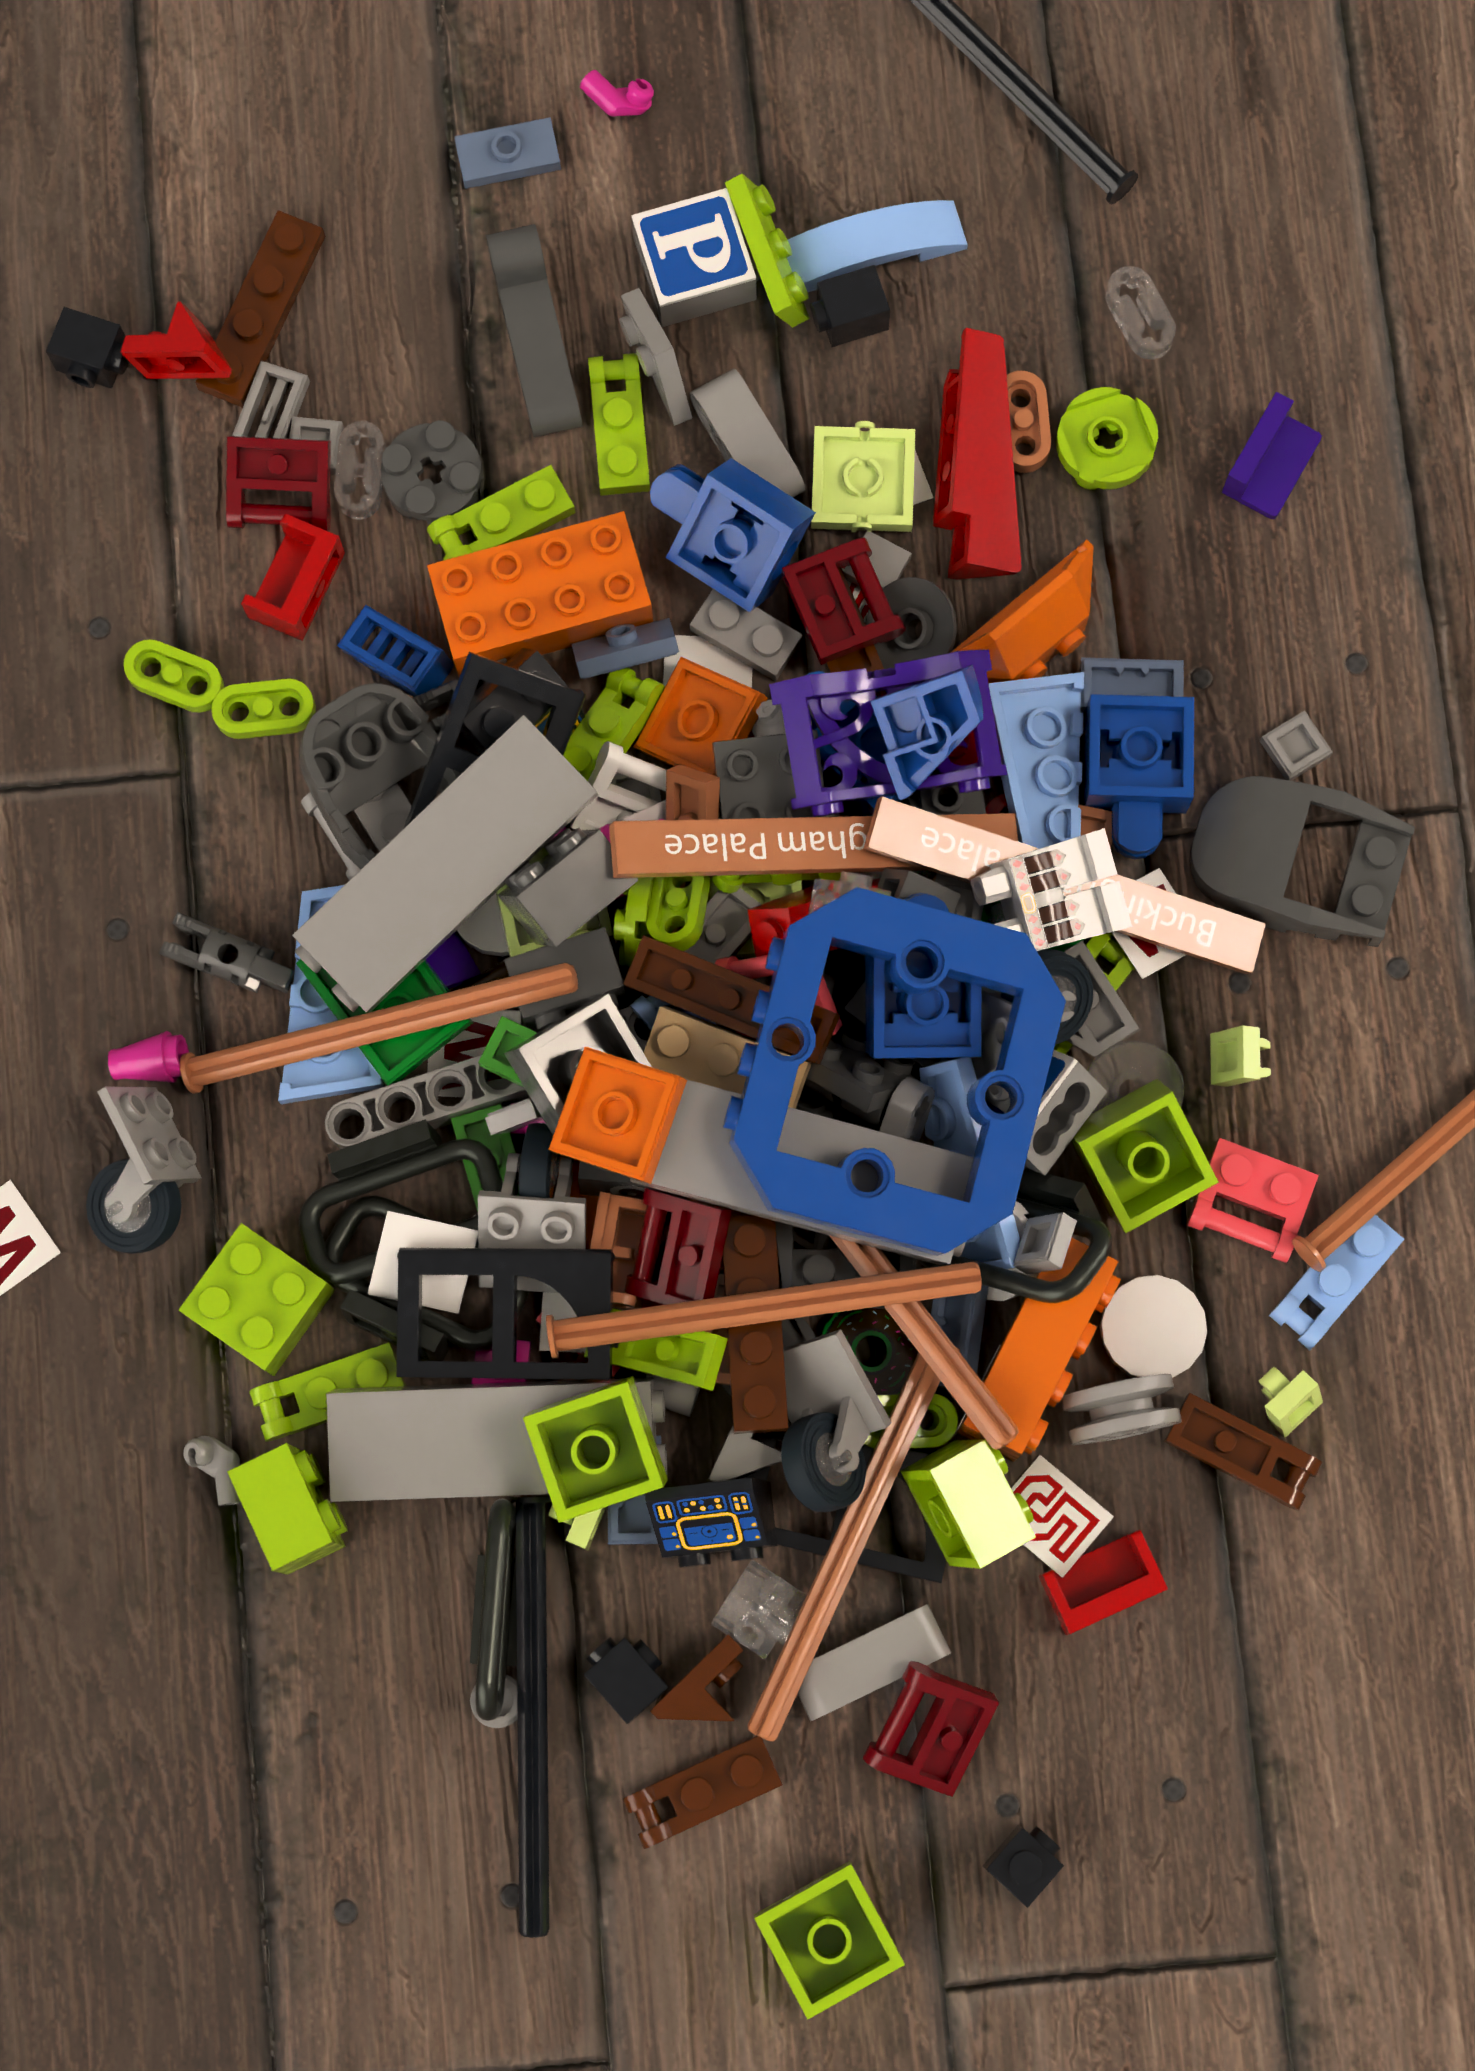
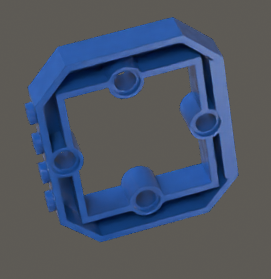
(957, 950)

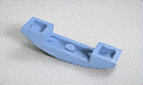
(875, 239)

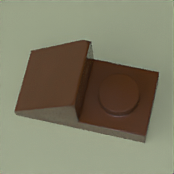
(689, 1697)

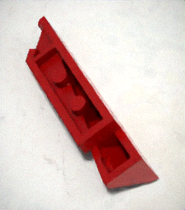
(976, 463)

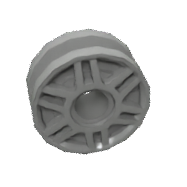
(1121, 1409)

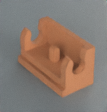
(619, 1228)

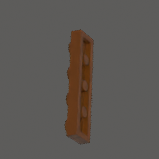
(263, 304)
(715, 994)
(754, 1349)

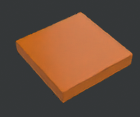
(694, 713)
(618, 1115)

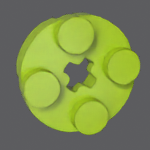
(1118, 413)
(631, 922)

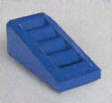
(423, 670)

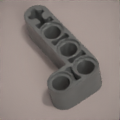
(533, 330)

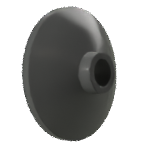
(915, 602)

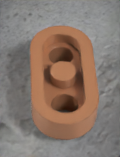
(1029, 423)

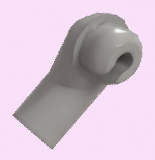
(214, 1459)

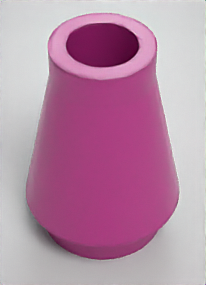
(149, 1059)

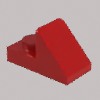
(180, 354)

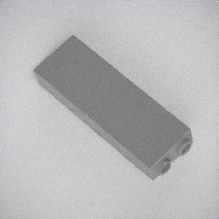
(443, 866)
(704, 1167)
(448, 1438)

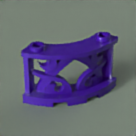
(822, 697)

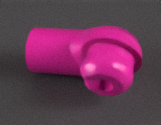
(618, 101)

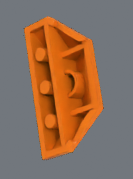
(1039, 622)

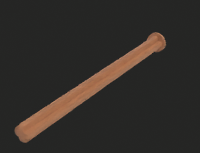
(377, 1026)
(1386, 1184)
(762, 1306)
(938, 1351)
(844, 1553)

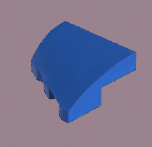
(926, 725)

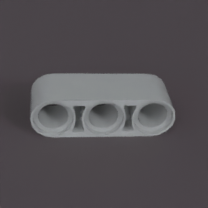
(744, 431)
(871, 1662)

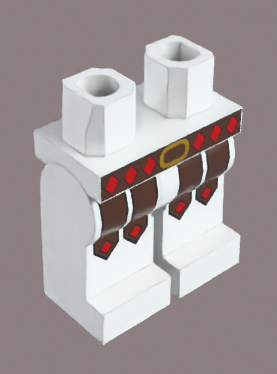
(1034, 886)

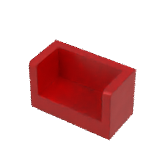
(296, 578)
(1104, 1582)

